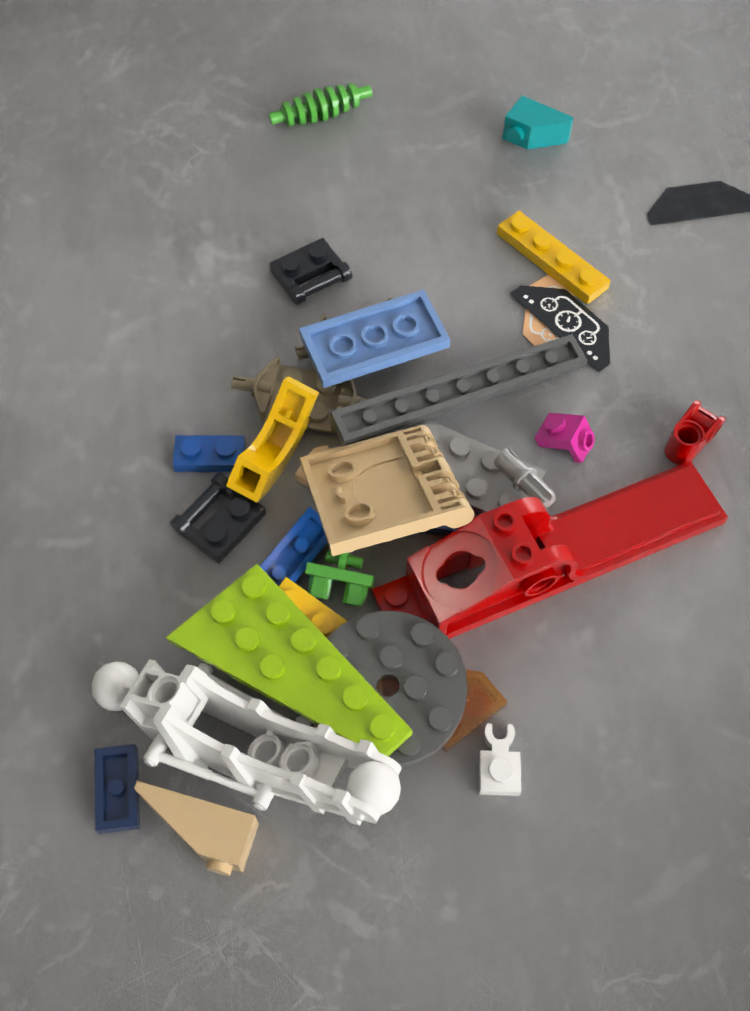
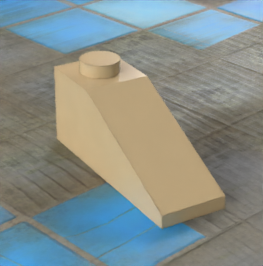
(211, 830)

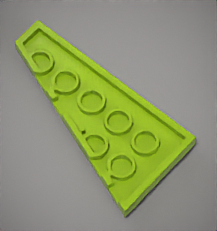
(280, 653)

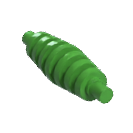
(320, 104)

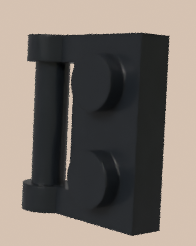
(306, 265)
(226, 526)

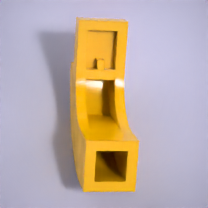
(272, 449)

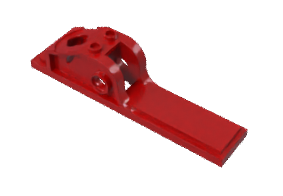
(541, 554)

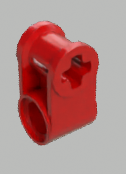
(692, 433)

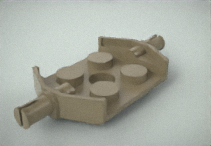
(269, 380)

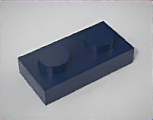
(115, 797)

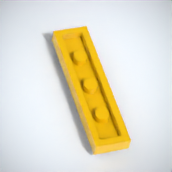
(553, 257)

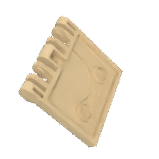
(384, 489)

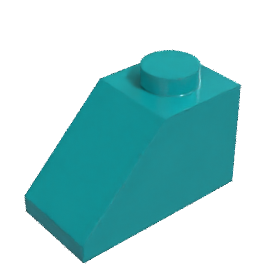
(536, 125)

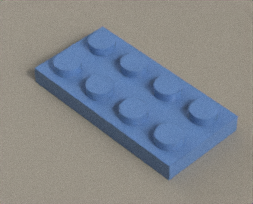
(374, 338)

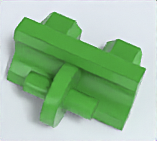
(356, 583)

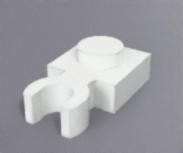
(498, 767)

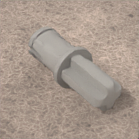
(524, 477)

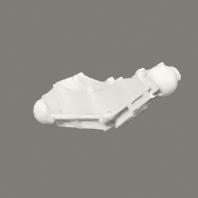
(282, 761)

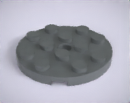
(426, 670)

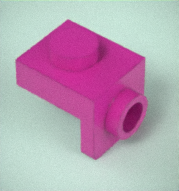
(566, 433)

